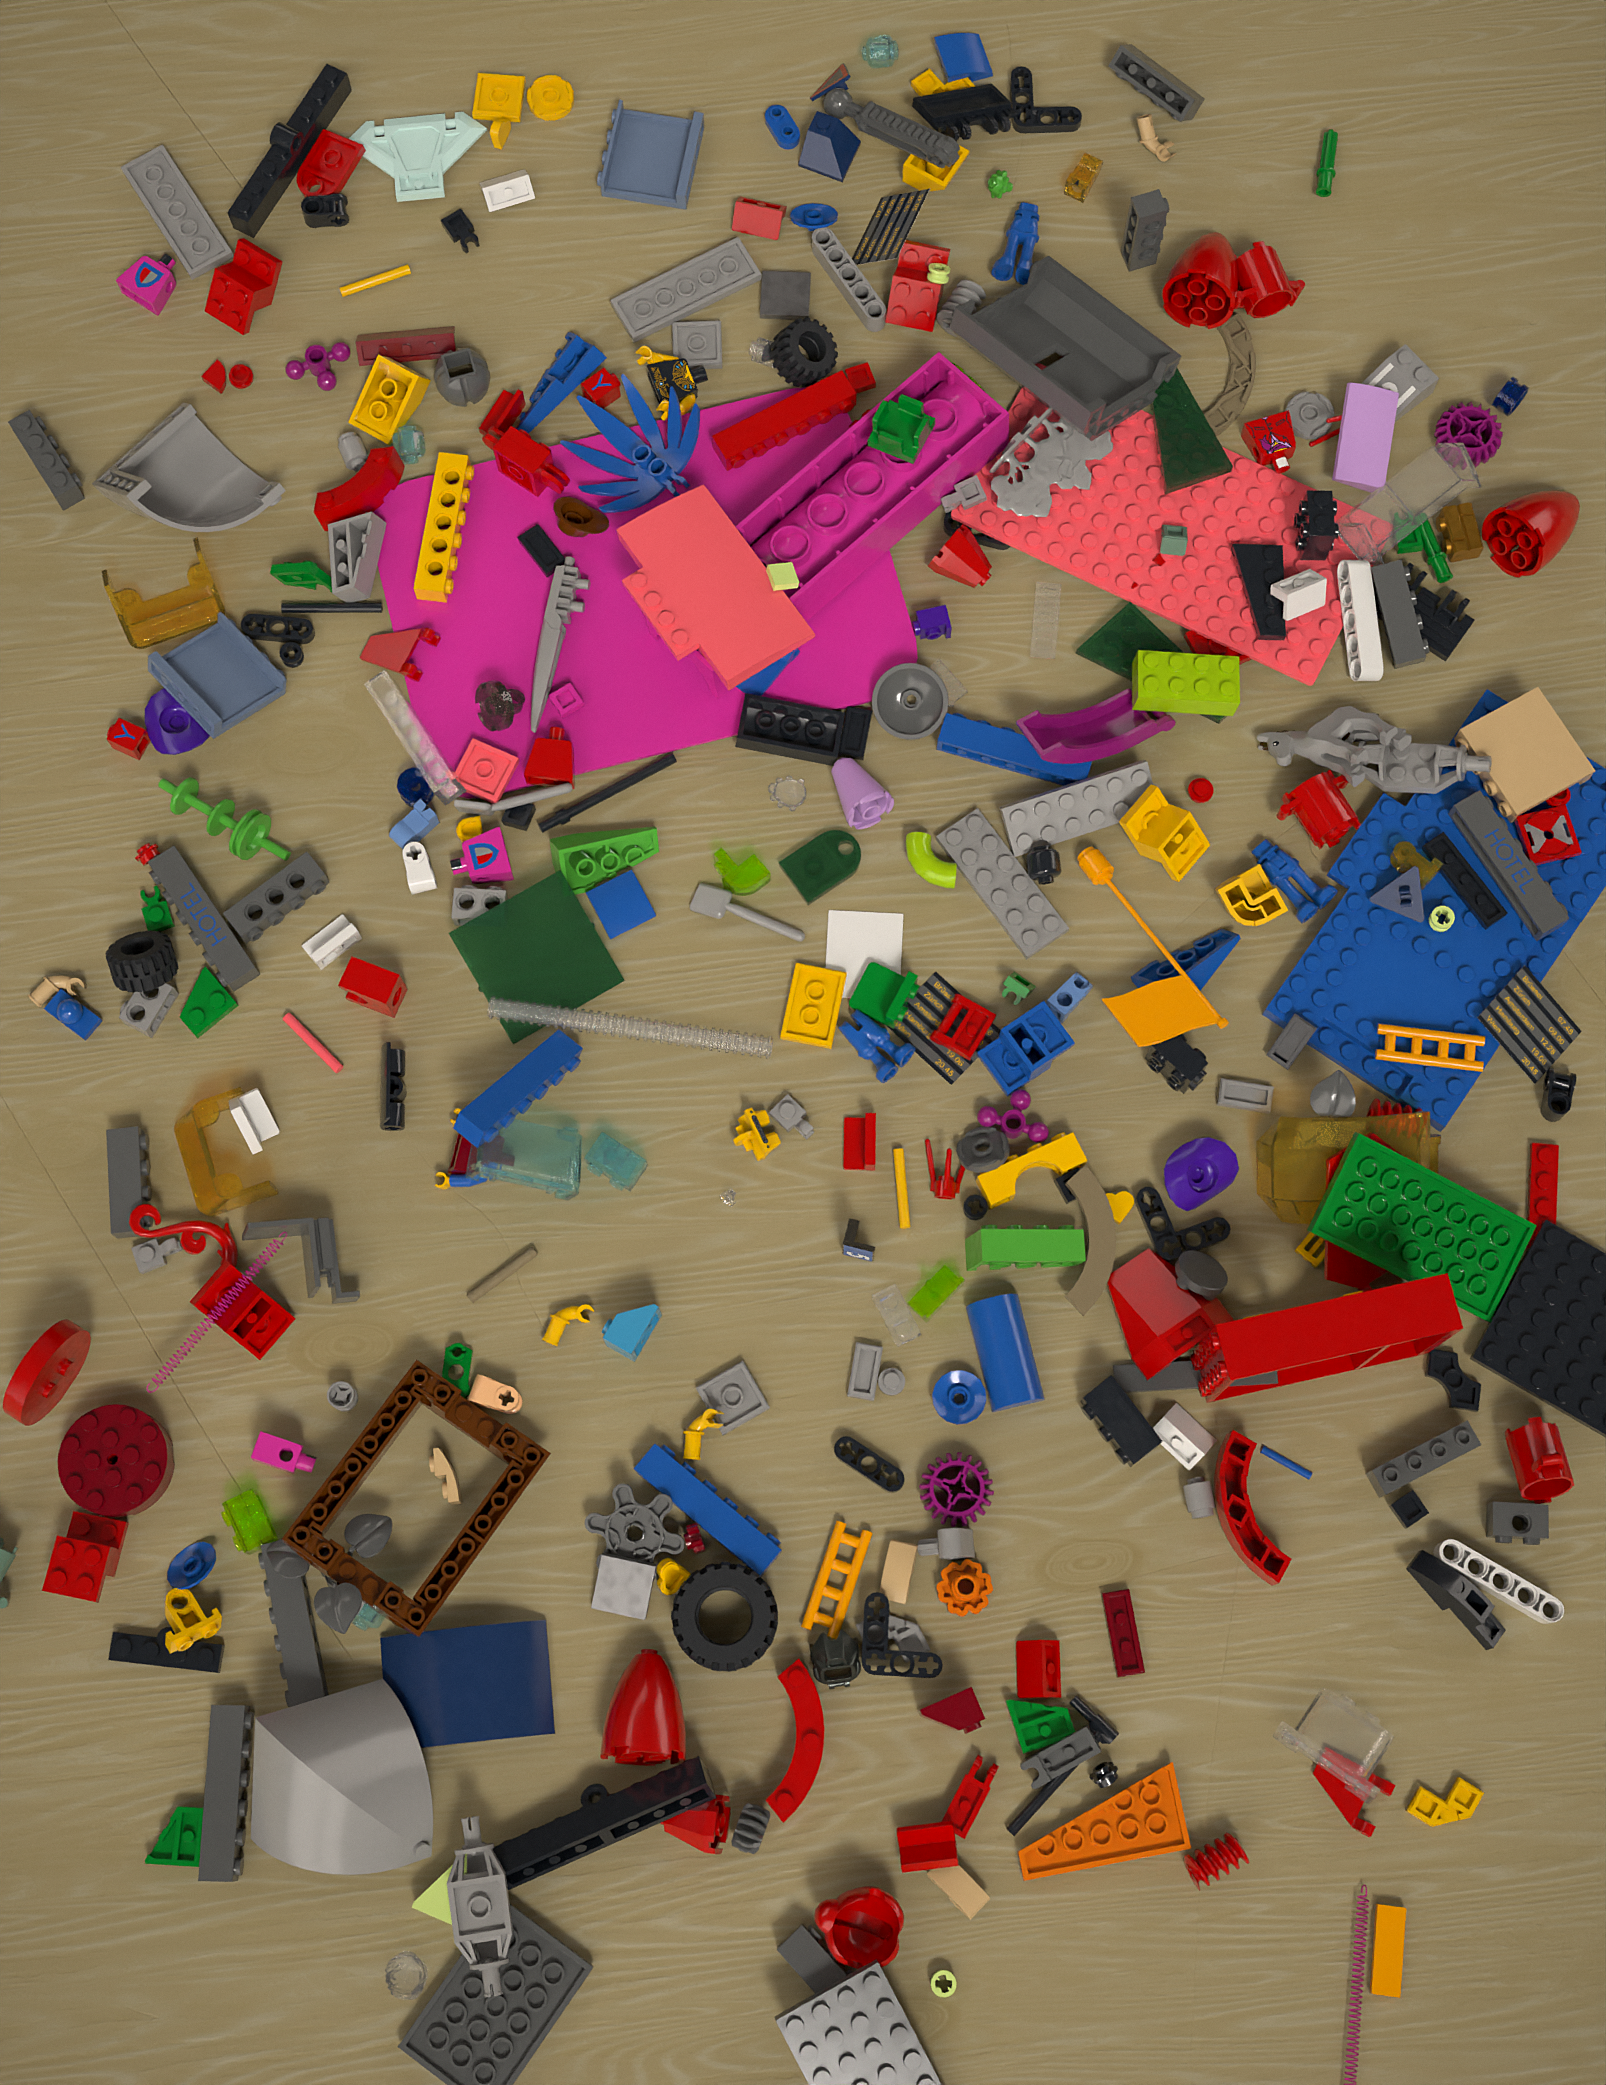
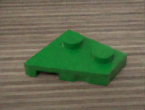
(301, 575)
(206, 1004)
(1038, 1724)
(180, 1840)

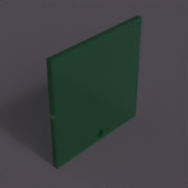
(537, 951)

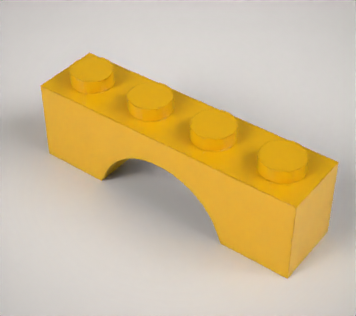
(1060, 1156)

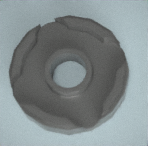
(985, 1160)

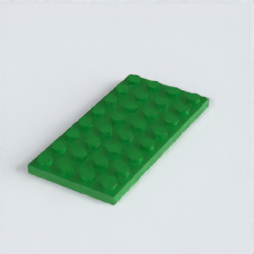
(1421, 1225)

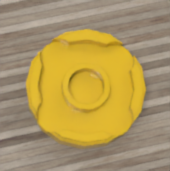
(550, 98)

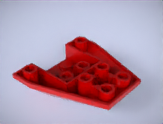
(1157, 1314)

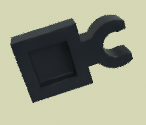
(460, 228)

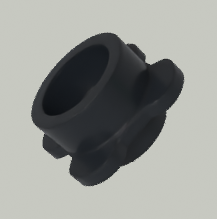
(1104, 1774)

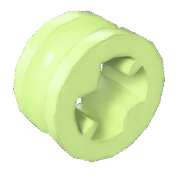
(938, 273)
(1450, 917)
(937, 1990)

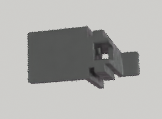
(317, 1247)

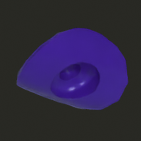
(171, 726)
(1199, 1172)

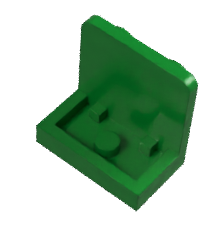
(884, 994)

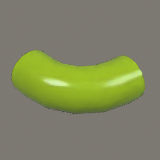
(926, 863)

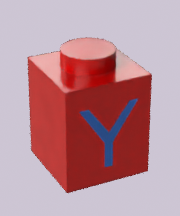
(601, 388)
(128, 738)

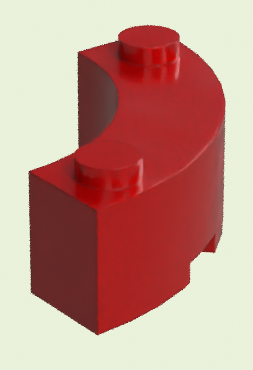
(363, 491)

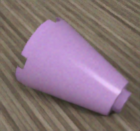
(860, 794)

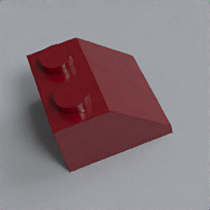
(956, 1711)

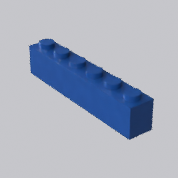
(1004, 750)
(518, 1089)
(709, 1511)

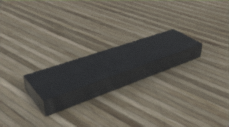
(1465, 881)

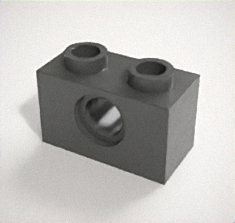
(1533, 1516)

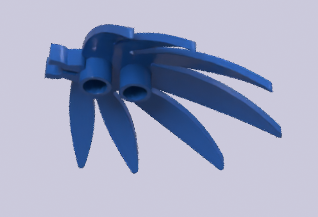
(654, 466)

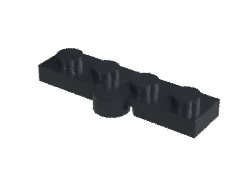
(153, 1651)

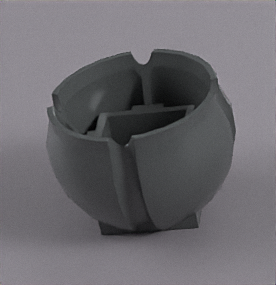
(465, 387)

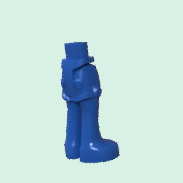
(1021, 232)
(1280, 867)

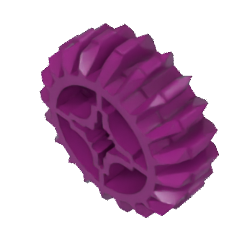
(1468, 425)
(967, 1495)

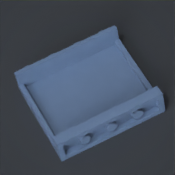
(651, 157)
(219, 677)

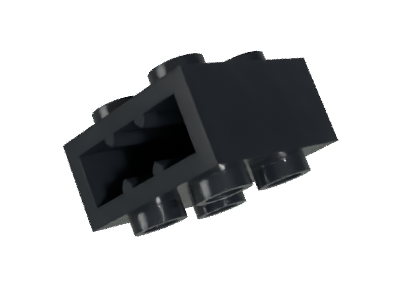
(1316, 525)
(1178, 1063)

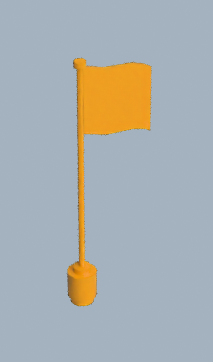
(1164, 1006)

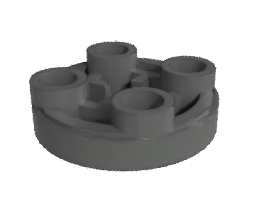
(1200, 1274)

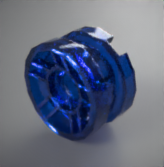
(1510, 396)
(410, 779)

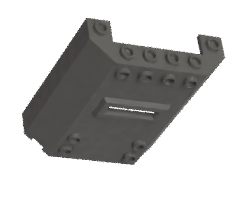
(1106, 360)

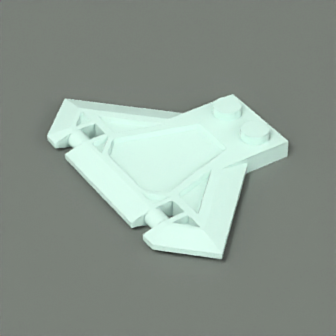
(418, 150)

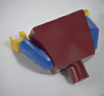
(458, 1164)

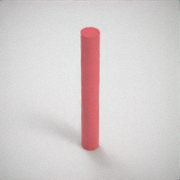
(312, 1042)

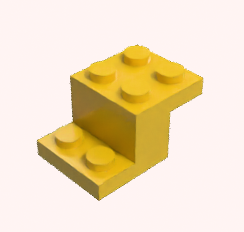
(1164, 833)

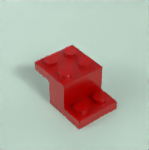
(243, 286)
(912, 296)
(251, 1319)
(85, 1556)

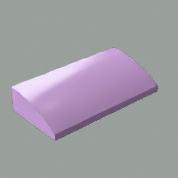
(1365, 436)

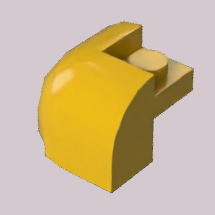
(1251, 897)

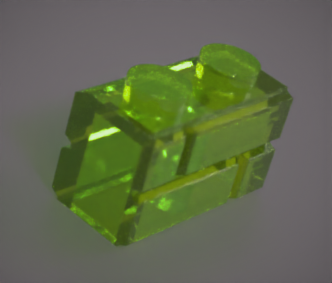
(249, 1522)

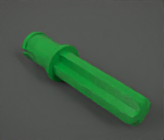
(1326, 171)
(1435, 556)

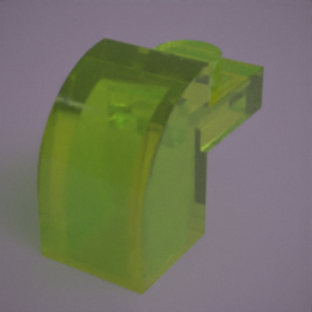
(741, 879)

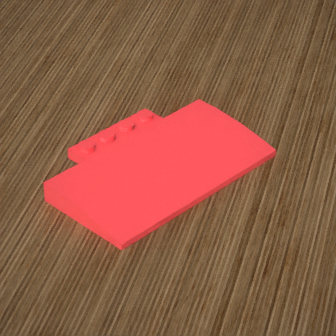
(708, 588)

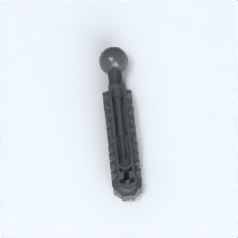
(894, 129)

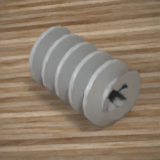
(961, 294)

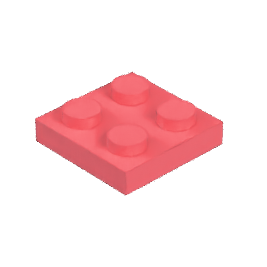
(486, 771)

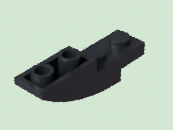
(1454, 1591)

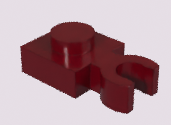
(694, 1539)

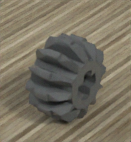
(750, 1828)

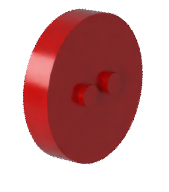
(46, 1372)

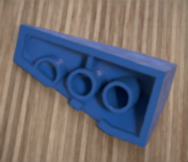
(1196, 962)

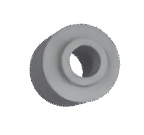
(352, 451)
(1199, 1498)

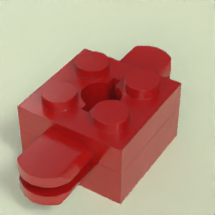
(525, 460)

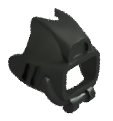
(835, 1655)

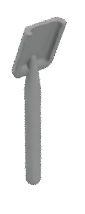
(489, 809)
(715, 901)

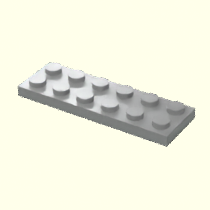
(177, 212)
(686, 289)
(1074, 808)
(1002, 883)

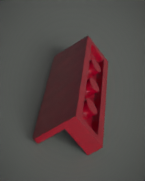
(406, 345)

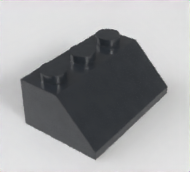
(1120, 1422)

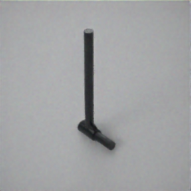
(1102, 1732)

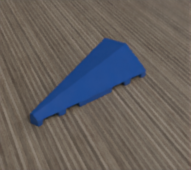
(566, 373)

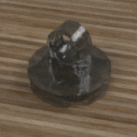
(497, 705)

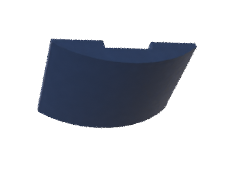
(473, 1682)

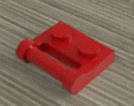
(971, 1030)

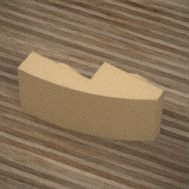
(443, 1469)
(898, 1570)
(960, 1889)

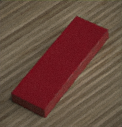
(1123, 1633)

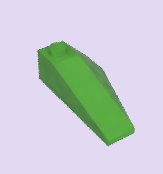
(599, 855)

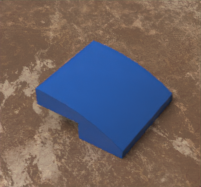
(963, 56)
(620, 904)

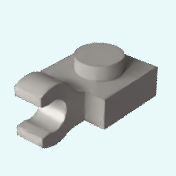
(967, 493)
(791, 1114)
(153, 1253)

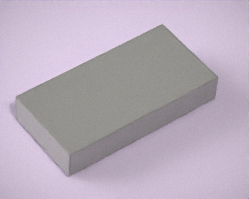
(1245, 1095)
(865, 1371)

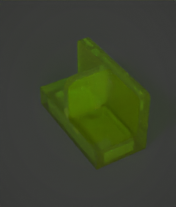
(935, 1293)

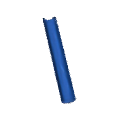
(1286, 1462)

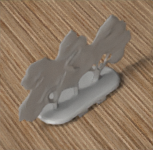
(1056, 460)

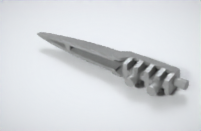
(558, 610)

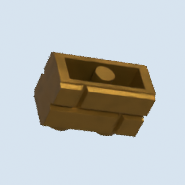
(1459, 532)

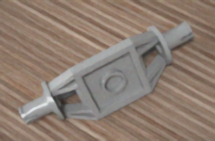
(1419, 766)
(480, 1906)

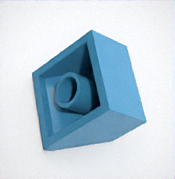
(631, 1330)

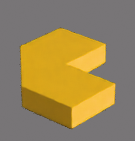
(929, 84)
(1457, 1806)

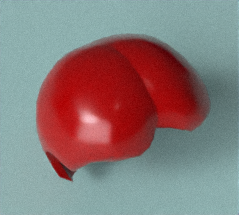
(861, 1926)

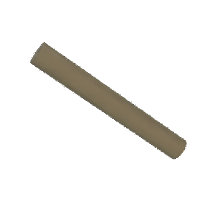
(502, 1274)

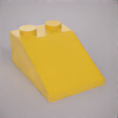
(388, 398)

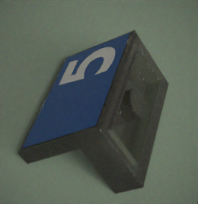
(853, 1248)

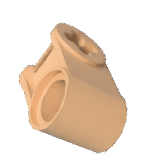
(490, 1394)

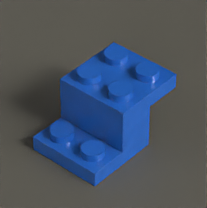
(1025, 1048)

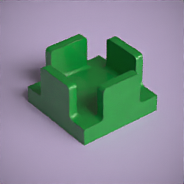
(901, 428)

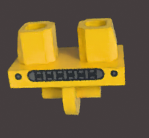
(753, 1136)

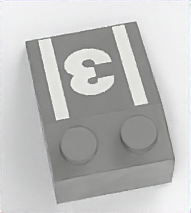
(1406, 375)

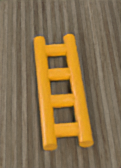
(1416, 1055)
(822, 1589)

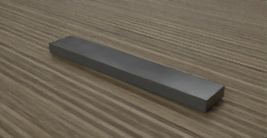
(1175, 1377)

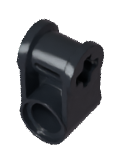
(326, 210)
(1557, 1089)

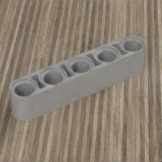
(850, 289)

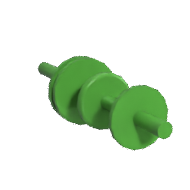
(248, 834)

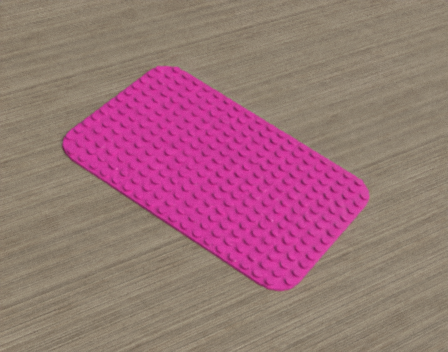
(630, 684)

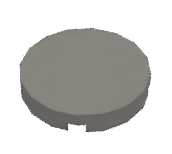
(1309, 415)

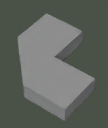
(905, 1634)

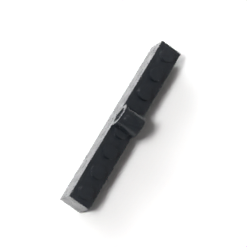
(289, 150)
(604, 1821)

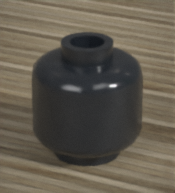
(1043, 864)

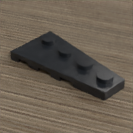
(1259, 569)

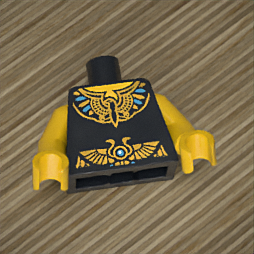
(670, 371)

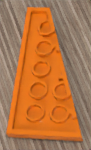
(1126, 1827)

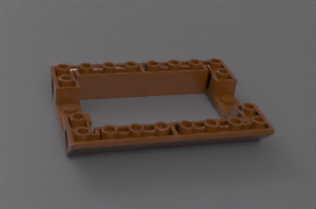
(416, 1388)

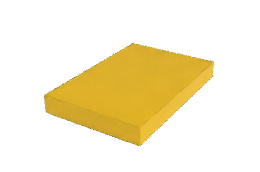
(813, 1005)

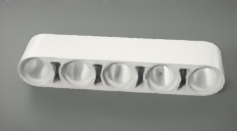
(1360, 620)
(1511, 1586)

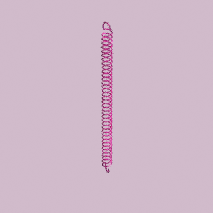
(219, 1313)
(1355, 1981)

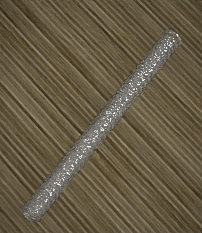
(630, 1027)

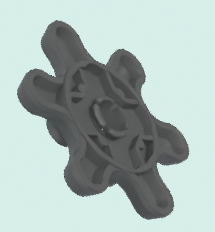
(646, 1517)

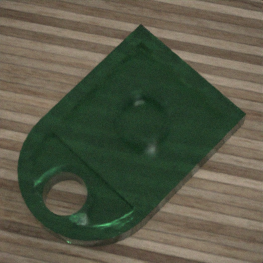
(820, 864)

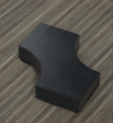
(1461, 1391)

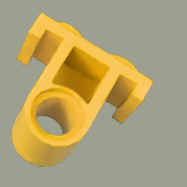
(188, 1622)

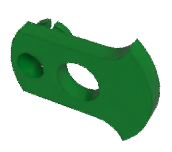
(463, 1360)

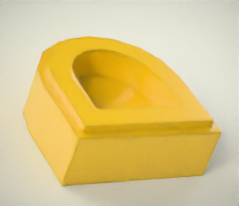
(469, 828)

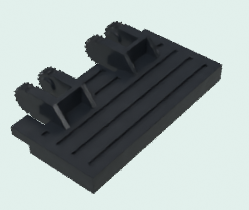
(959, 109)
(1439, 624)

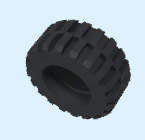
(686, 1617)

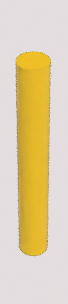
(375, 280)
(901, 1187)

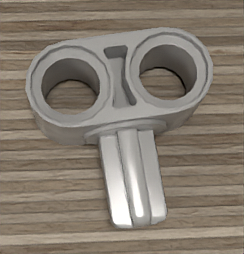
(949, 1544)

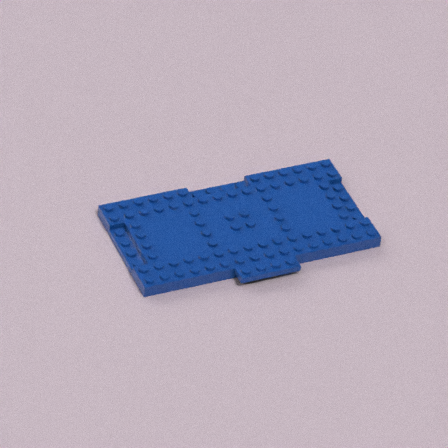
(1400, 972)

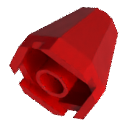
(962, 559)
(702, 1825)

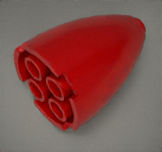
(1211, 275)
(1536, 523)
(645, 1715)

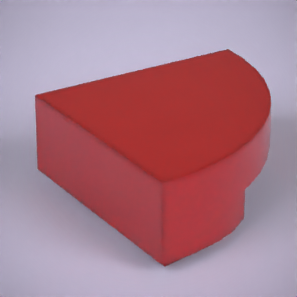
(215, 376)

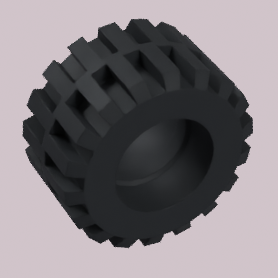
(817, 344)
(142, 961)

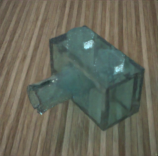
(615, 1162)

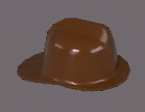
(577, 518)

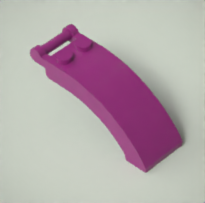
(1092, 731)

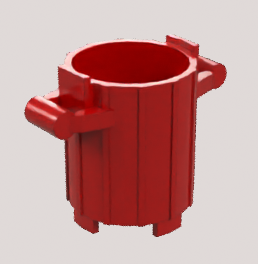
(1264, 283)
(1321, 808)
(1539, 1461)

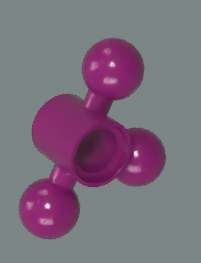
(325, 379)
(1020, 1100)

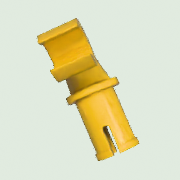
(561, 1319)
(695, 1431)

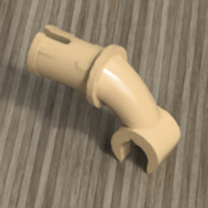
(1150, 140)
(54, 984)

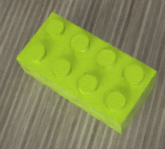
(1185, 683)

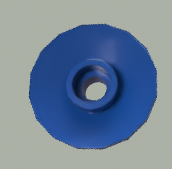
(814, 216)
(959, 1383)
(191, 1565)

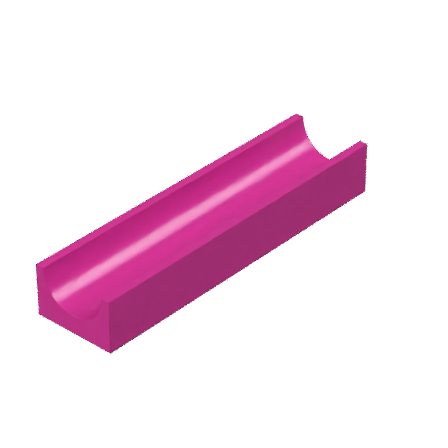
(862, 501)

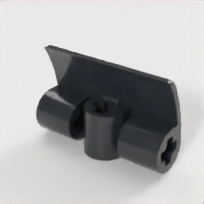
(391, 1109)

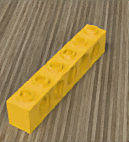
(448, 468)

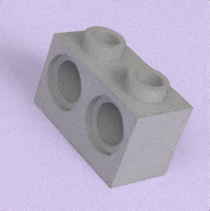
(481, 900)
(154, 1008)

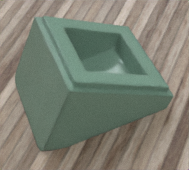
(1173, 540)

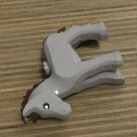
(1331, 741)

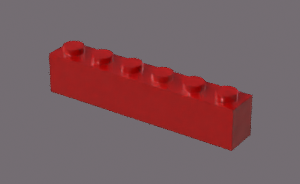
(784, 420)

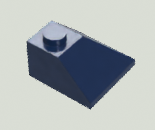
(829, 147)

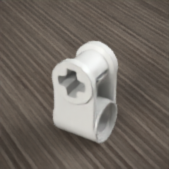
(419, 871)

